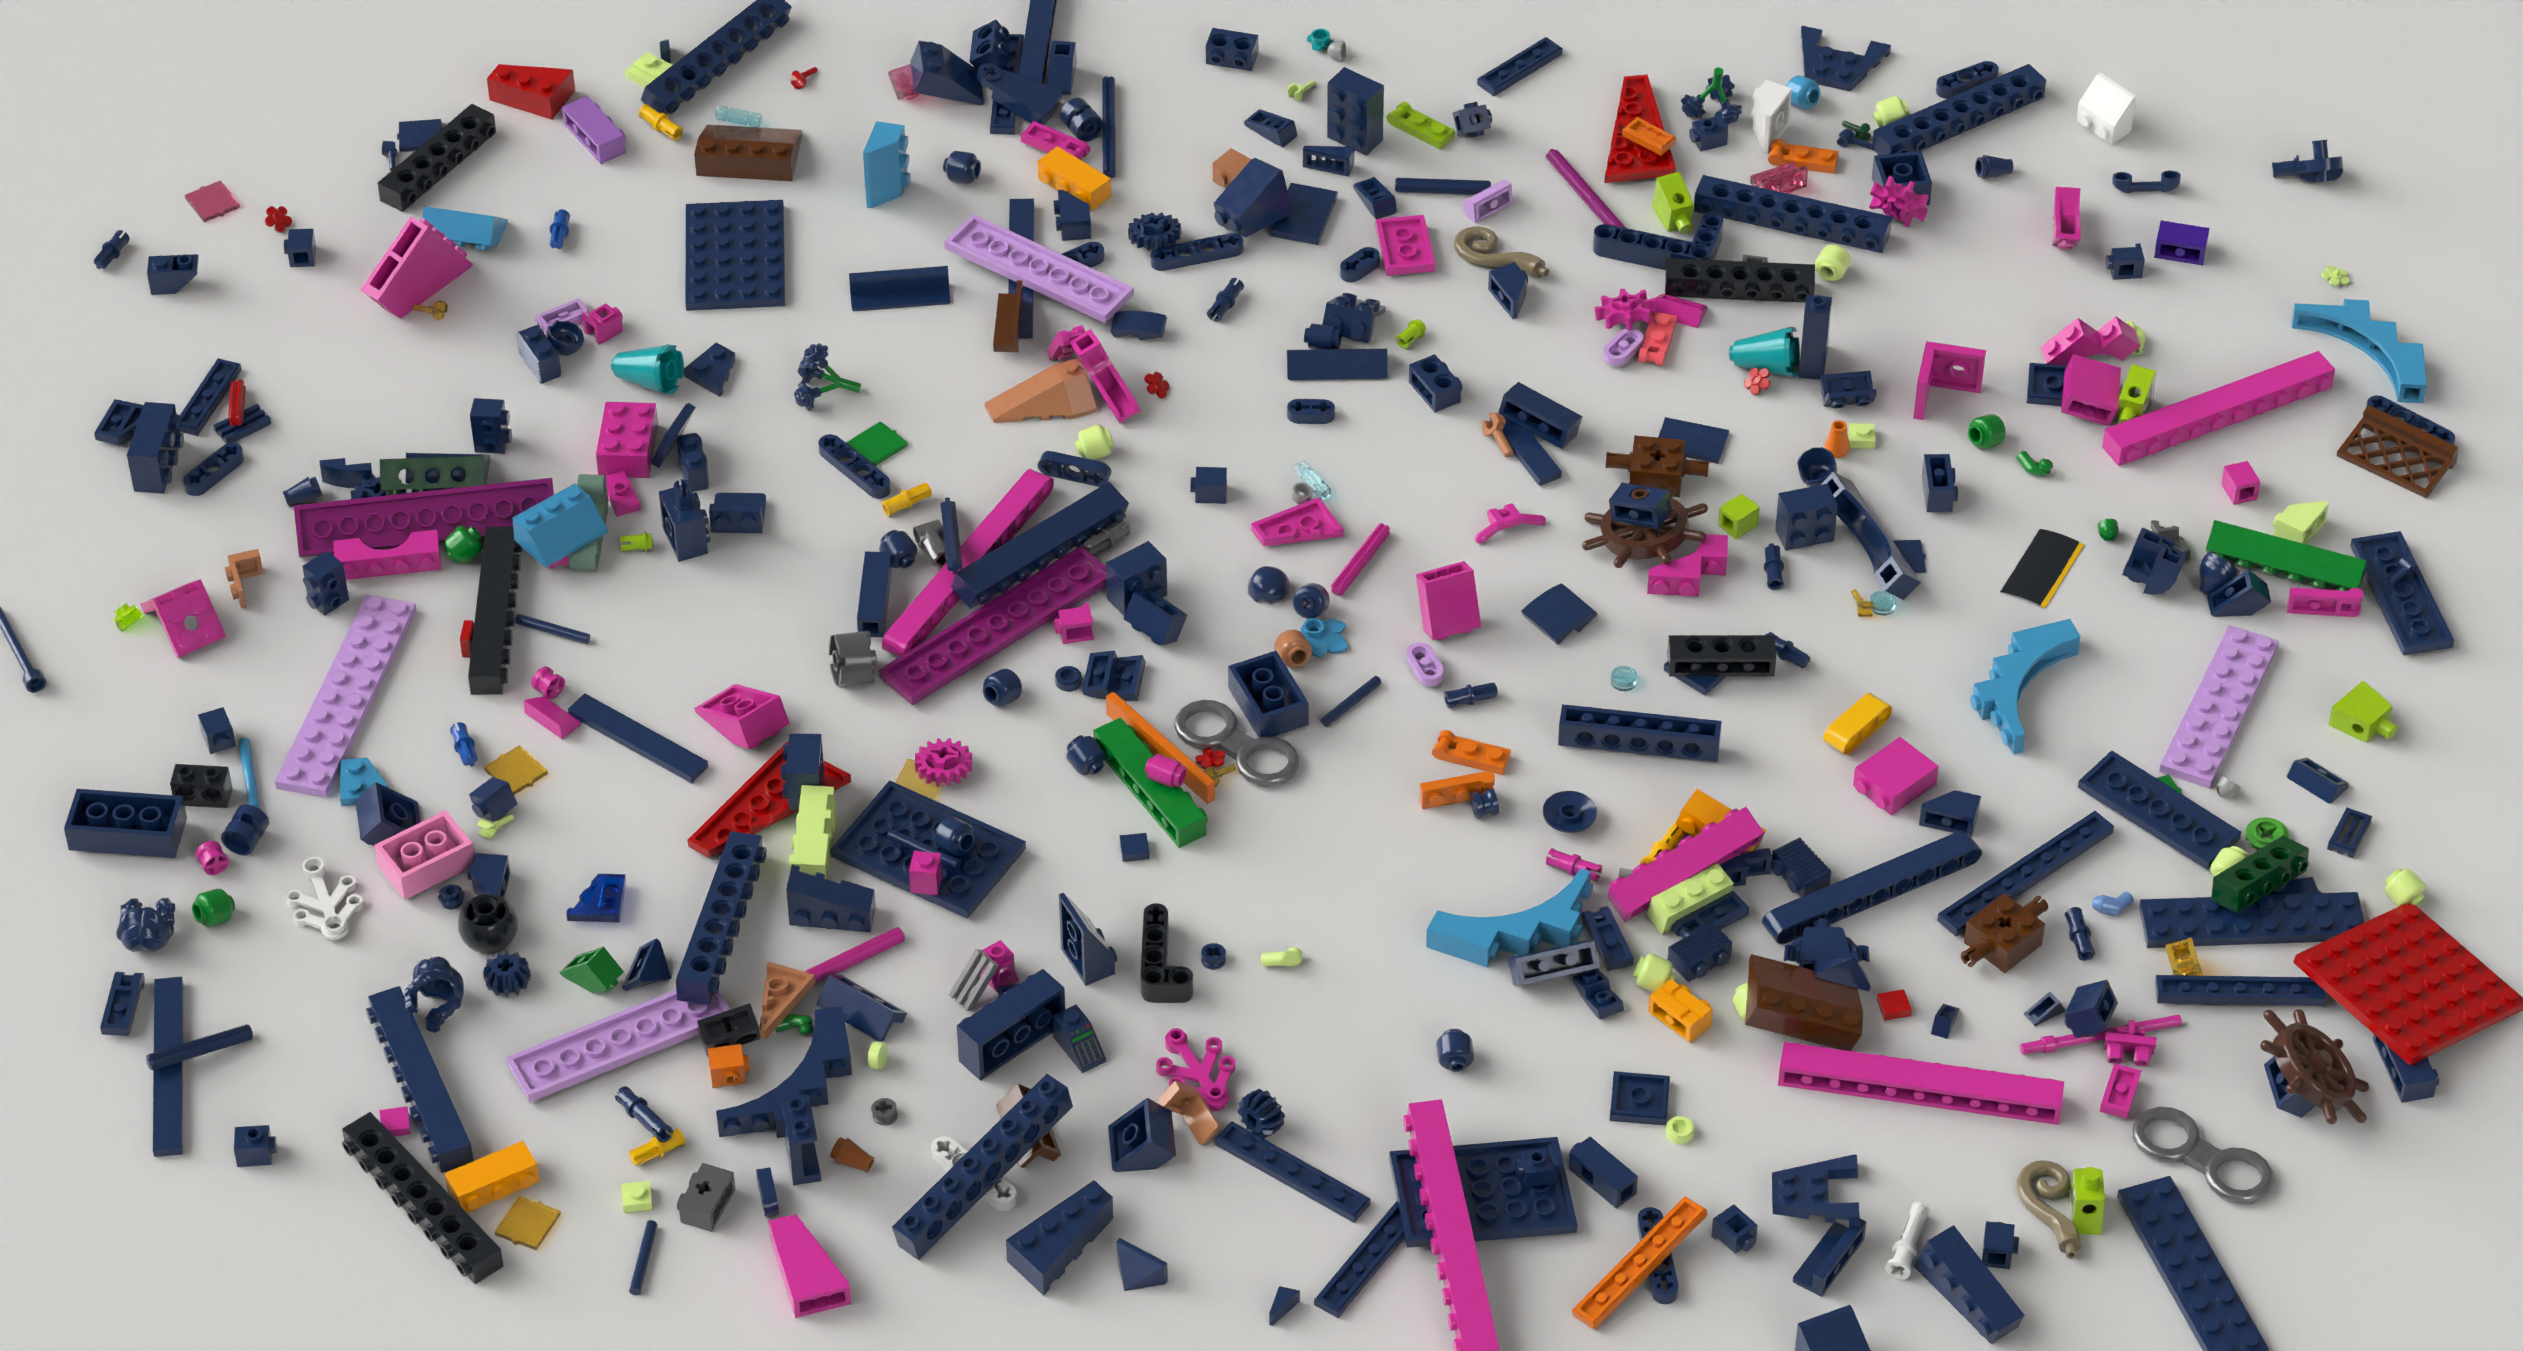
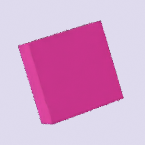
(396, 1120)

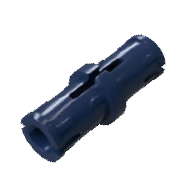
(1225, 299)
(2080, 933)

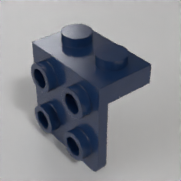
(1353, 316)
(737, 513)

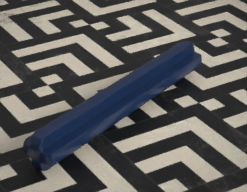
(1441, 186)
(199, 1047)

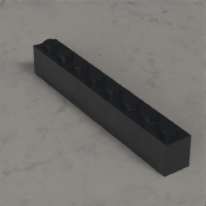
(494, 611)

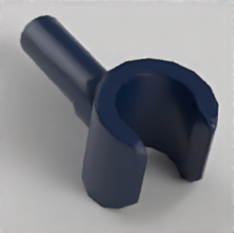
(1847, 137)
(388, 148)
(2407, 568)

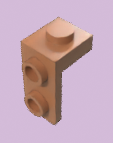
(242, 566)
(1193, 1108)

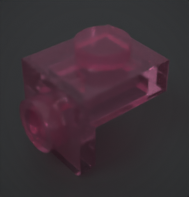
(903, 82)

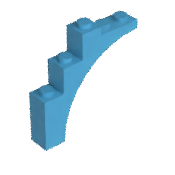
(2377, 339)
(2010, 674)
(1518, 933)

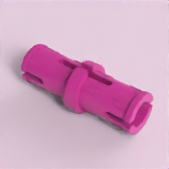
(1572, 864)

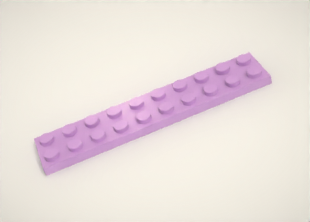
(345, 696)

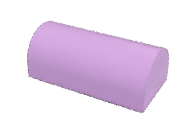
(1488, 201)

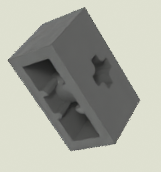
(706, 1197)

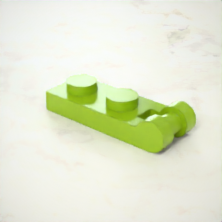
(1420, 125)

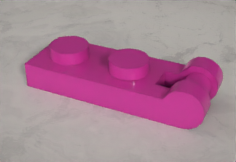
(1047, 139)
(1061, 346)
(2325, 602)

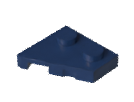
(711, 368)
(118, 422)

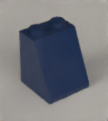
(1253, 199)
(1831, 1332)

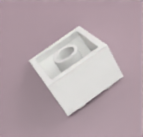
(2107, 109)
(1770, 112)

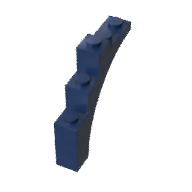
(825, 1058)

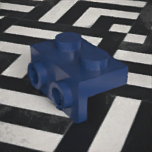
(1847, 389)

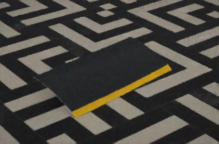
(2043, 567)

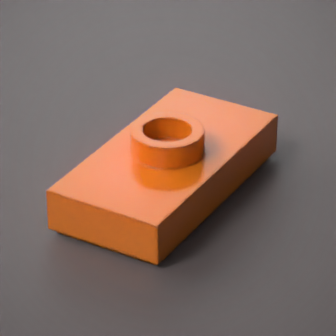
(1649, 136)

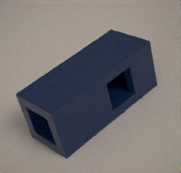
(1602, 1172)

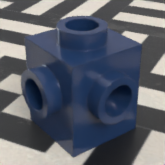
(1472, 119)

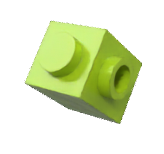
(1738, 516)

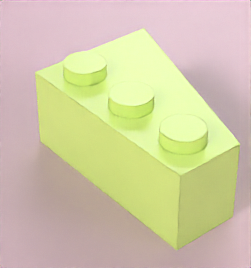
(814, 830)

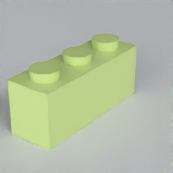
(1688, 897)

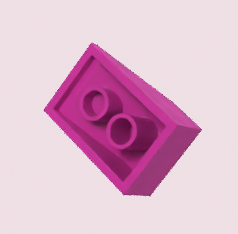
(744, 715)

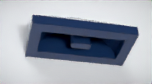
(648, 966)
(1842, 971)
(1139, 1267)

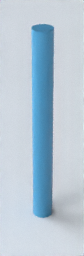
(248, 770)

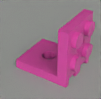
(1939, 372)
(176, 606)

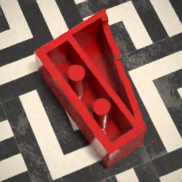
(531, 88)

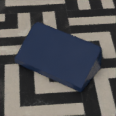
(2317, 779)

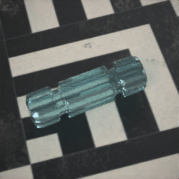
(738, 116)
(1310, 477)

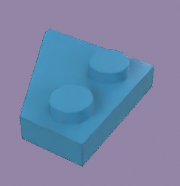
(356, 778)

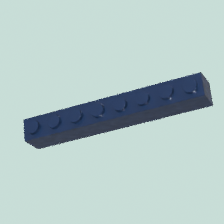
(1039, 545)
(420, 1080)

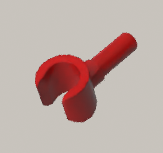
(800, 78)

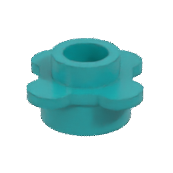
(1319, 39)

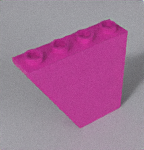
(415, 268)

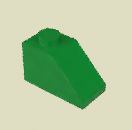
(593, 970)

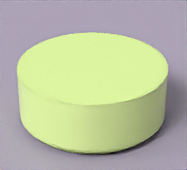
(877, 1055)
(1680, 1130)

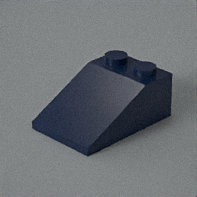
(944, 74)
(1084, 944)

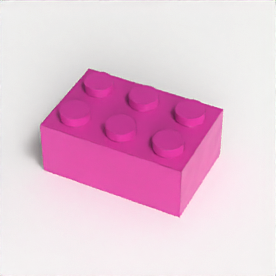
(627, 439)

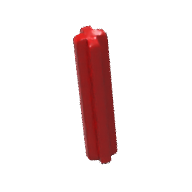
(237, 402)

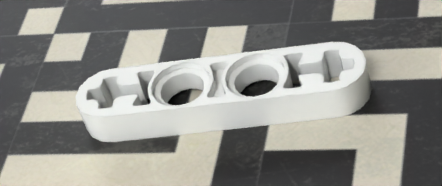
(956, 1152)

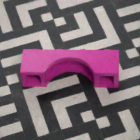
(416, 554)

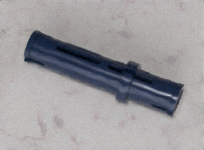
(639, 1109)

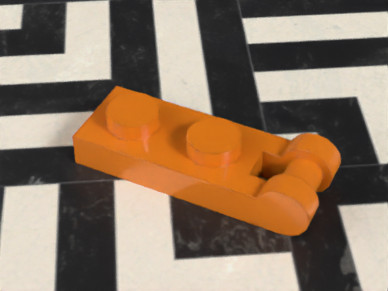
(1812, 158)
(1471, 753)
(1454, 789)

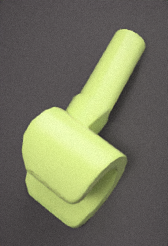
(1298, 90)
(490, 828)

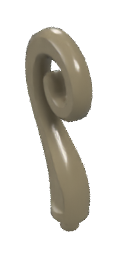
(1528, 262)
(2066, 1232)

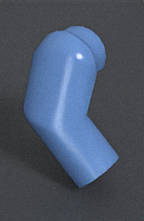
(2111, 905)

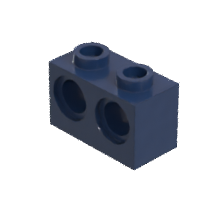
(990, 45)
(1232, 49)
(1435, 383)

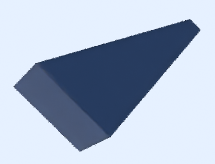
(2044, 1009)
(1944, 1020)
(1284, 1301)

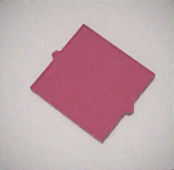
(212, 201)

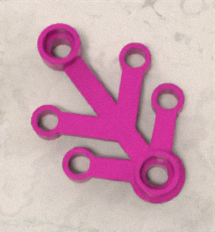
(1213, 1093)

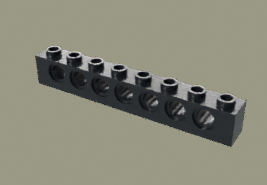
(422, 1198)

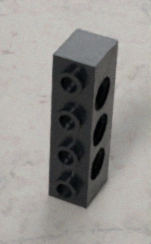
(1721, 655)

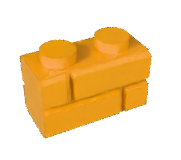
(1681, 1010)

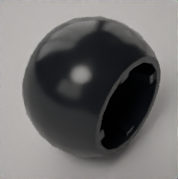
(487, 923)

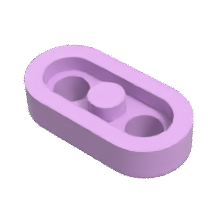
(1623, 347)
(1425, 664)

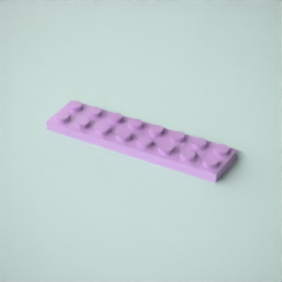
(1039, 268)
(2219, 706)
(609, 1043)

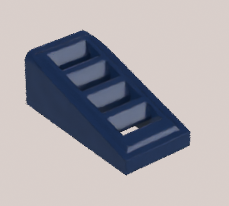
(1273, 128)
(1342, 159)
(1378, 199)

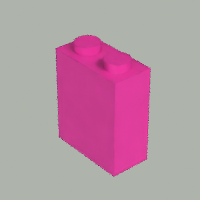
(2091, 390)
(1448, 600)
(1895, 776)

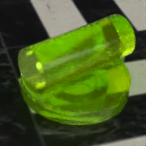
(126, 616)

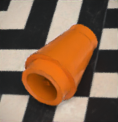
(1838, 439)

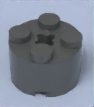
(852, 658)

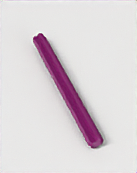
(1583, 190)

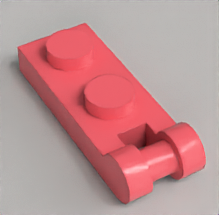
(1658, 338)

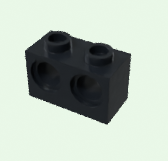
(202, 785)
(729, 1028)

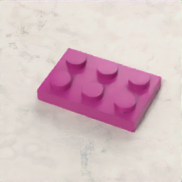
(1405, 245)

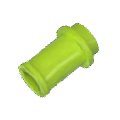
(1415, 330)
(638, 542)

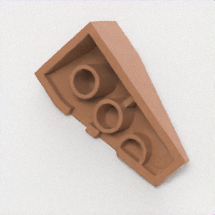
(1053, 392)

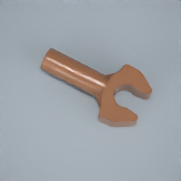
(1495, 429)

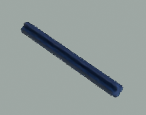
(1109, 130)
(951, 536)

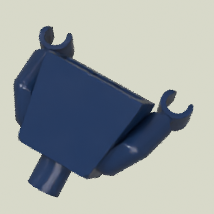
(1823, 943)

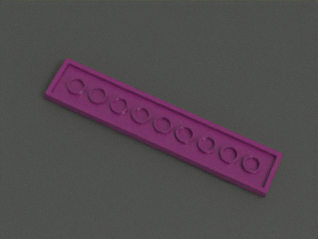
(390, 519)
(995, 626)

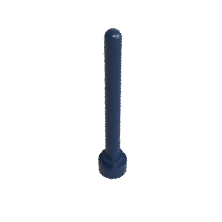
(32, 678)

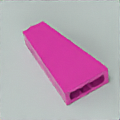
(806, 1269)

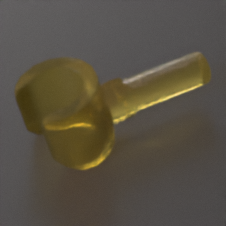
(437, 310)
(1864, 608)
(1215, 774)

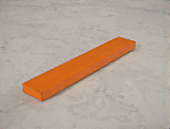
(1195, 778)
(1639, 1262)

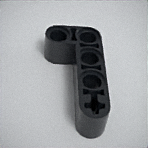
(1159, 981)

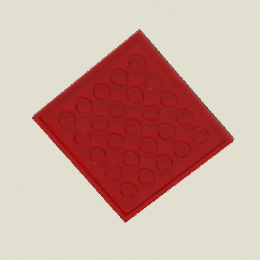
(2410, 982)

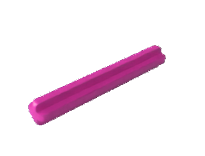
(1360, 559)
(857, 954)

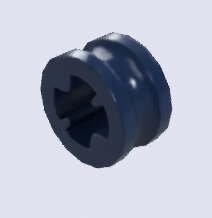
(1213, 962)

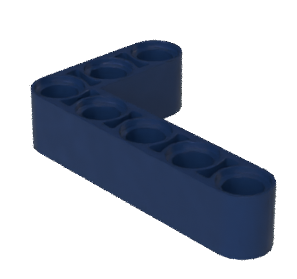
(1653, 249)

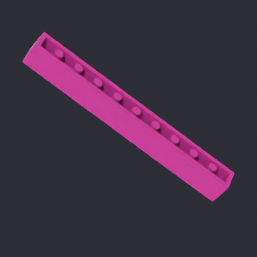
(2218, 408)
(1921, 1083)
(1451, 1227)

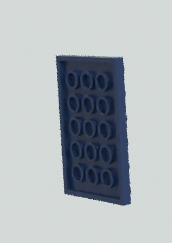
(735, 255)
(917, 816)
(1493, 1194)

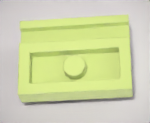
(646, 69)

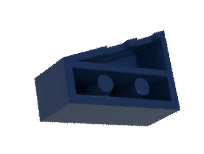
(827, 903)

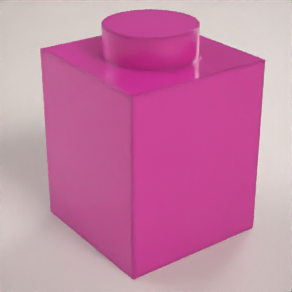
(2240, 482)
(925, 872)

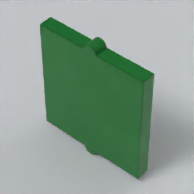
(877, 443)

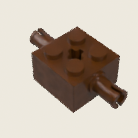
(1657, 463)
(2004, 932)

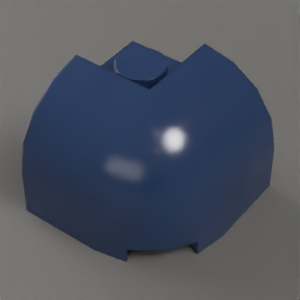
(2154, 562)

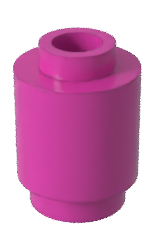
(1165, 771)

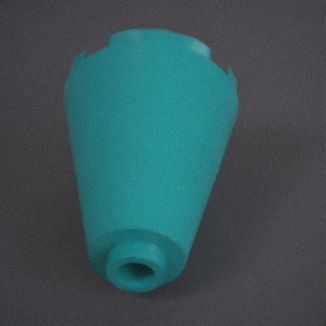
(1773, 350)
(651, 367)

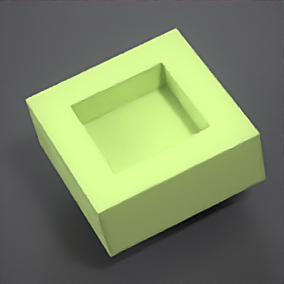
(1861, 435)
(636, 1196)

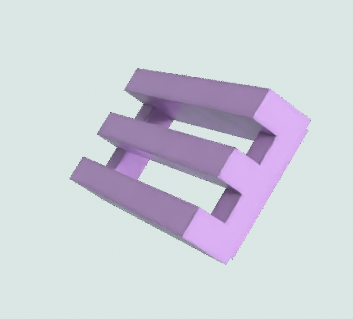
(568, 312)

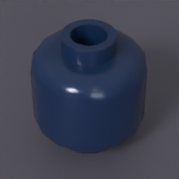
(962, 167)
(901, 547)
(1318, 601)
(1002, 687)
(1085, 755)
(954, 836)
(1455, 1050)

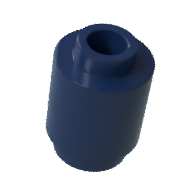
(1323, 336)

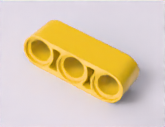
(1857, 723)

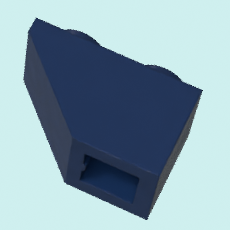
(1062, 66)
(1073, 217)
(171, 272)

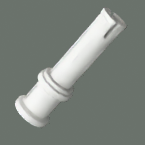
(1905, 1249)

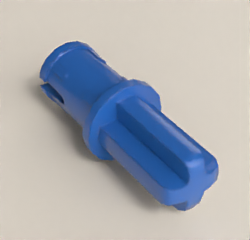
(559, 228)
(464, 744)

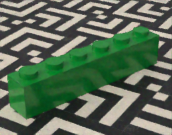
(2286, 557)
(1168, 806)

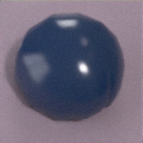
(565, 337)
(1816, 466)
(1268, 584)

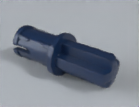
(111, 250)
(1773, 567)
(1786, 650)
(1470, 694)

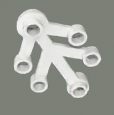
(334, 925)

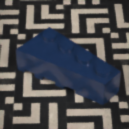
(1058, 1236)
(1968, 1285)

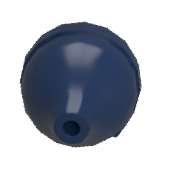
(2215, 573)

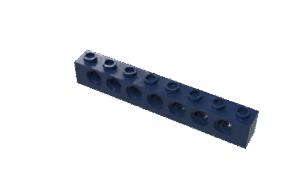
(715, 55)
(1961, 112)
(1793, 213)
(720, 918)
(982, 1167)

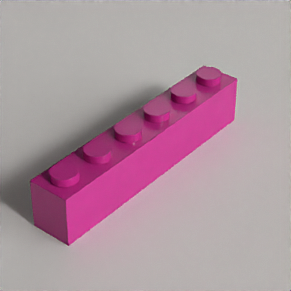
(1693, 855)

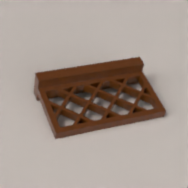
(2407, 439)

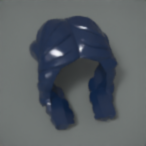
(145, 926)
(435, 980)

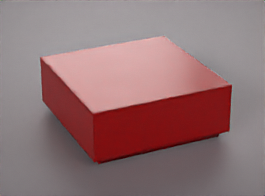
(466, 638)
(1894, 1004)

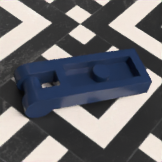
(1721, 912)
(1607, 938)
(122, 1004)

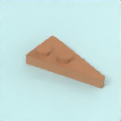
(782, 993)

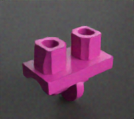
(2129, 1040)

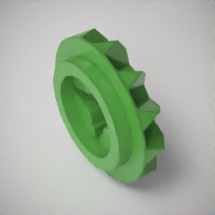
(2264, 826)

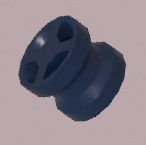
(1484, 803)

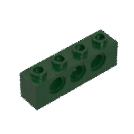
(391, 468)
(2260, 874)

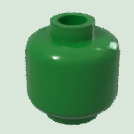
(1987, 431)
(463, 544)
(213, 907)

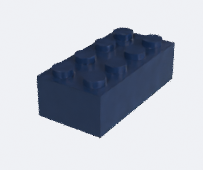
(125, 823)
(1009, 1024)

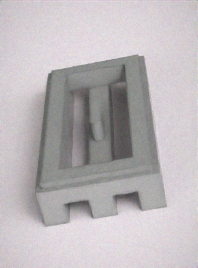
(970, 977)

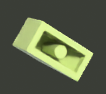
(2300, 521)

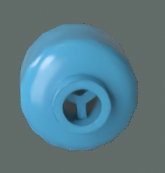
(1804, 92)

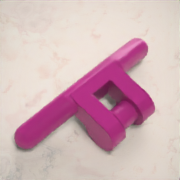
(1506, 518)

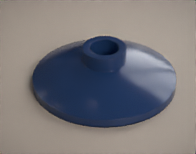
(1569, 811)

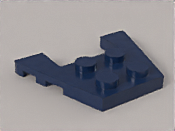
(1837, 67)
(1804, 1191)

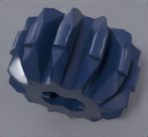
(506, 973)
(1261, 1113)

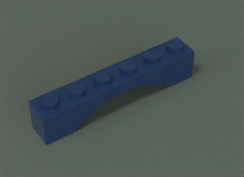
(1887, 561)

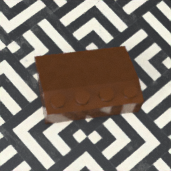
(747, 152)
(1801, 1005)

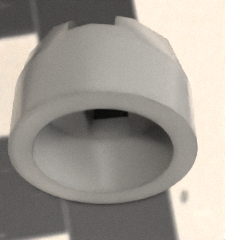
(1337, 50)
(1301, 487)
(2227, 788)

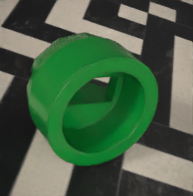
(2108, 529)

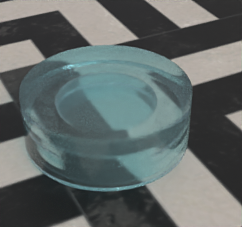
(1883, 603)
(1624, 678)

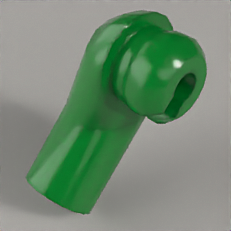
(2031, 467)
(794, 1020)

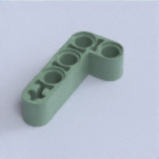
(588, 556)

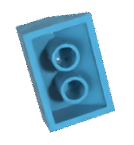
(885, 163)
(467, 227)
(559, 525)

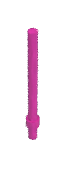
(2050, 1044)

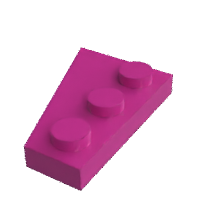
(1298, 524)

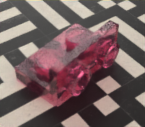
(1782, 178)

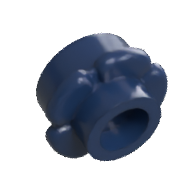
(451, 896)

